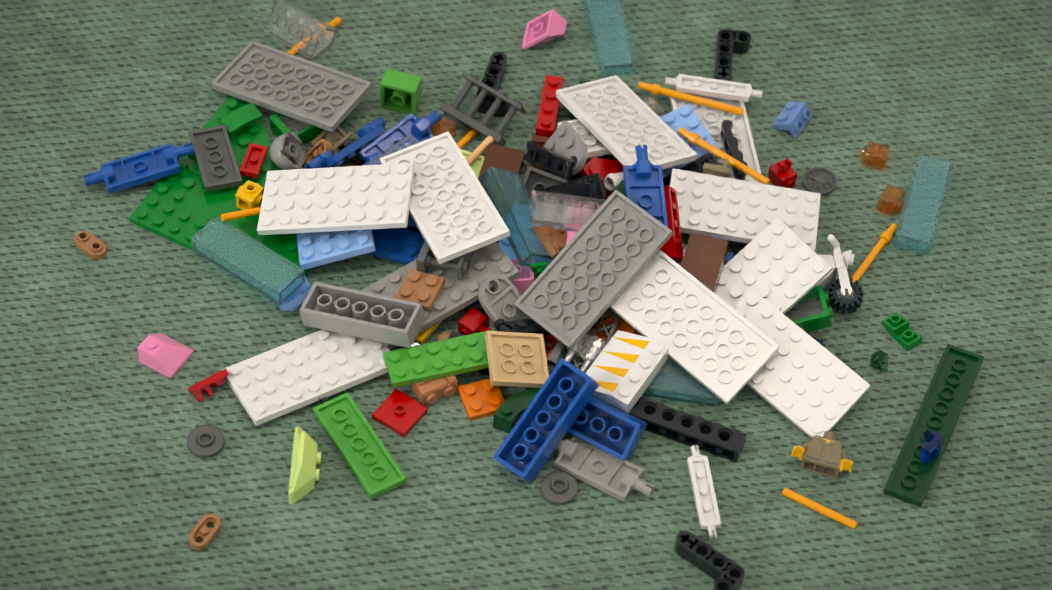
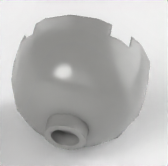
(286, 151)

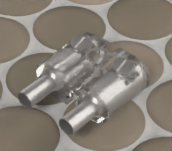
(588, 348)

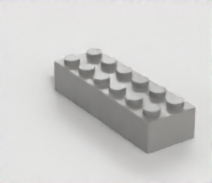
(362, 314)

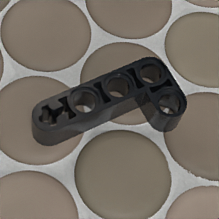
(727, 43)
(493, 78)
(586, 186)
(691, 547)

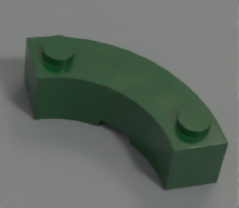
(512, 409)

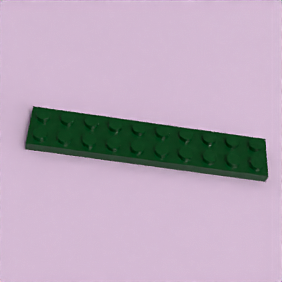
(940, 412)

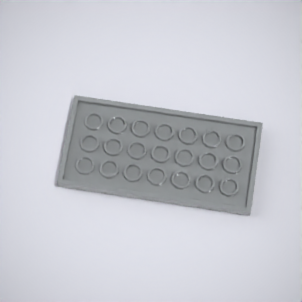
(292, 86)
(593, 269)
(455, 294)

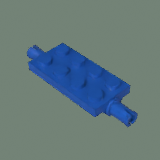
(418, 127)
(367, 134)
(140, 167)
(645, 185)
(397, 244)

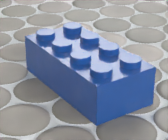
(608, 428)

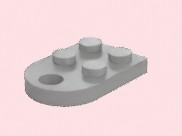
(568, 144)
(501, 301)

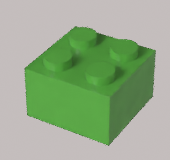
(400, 92)

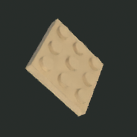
(516, 359)

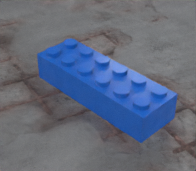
(546, 420)

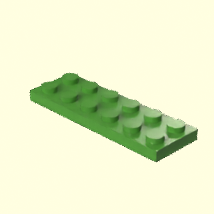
(436, 359)
(359, 445)

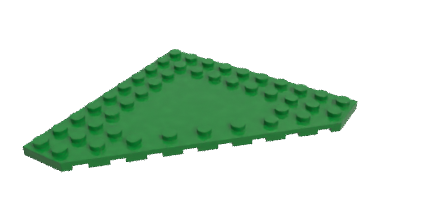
(182, 207)

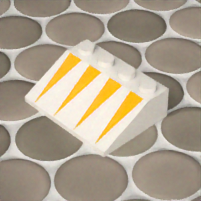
(627, 368)

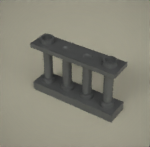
(482, 126)
(426, 260)

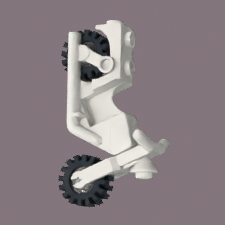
(843, 293)

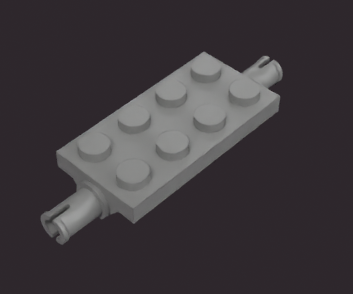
(600, 469)

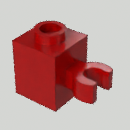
(782, 174)
(473, 323)

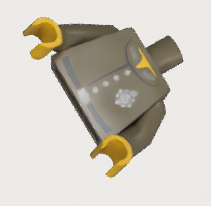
(823, 455)

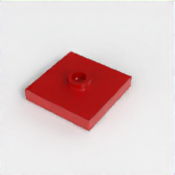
(399, 413)

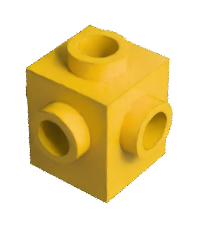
(249, 195)

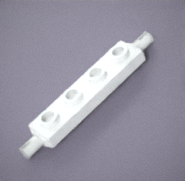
(713, 87)
(704, 492)

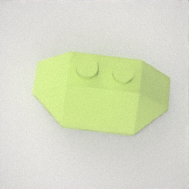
(303, 465)

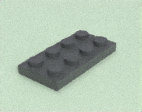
(215, 158)

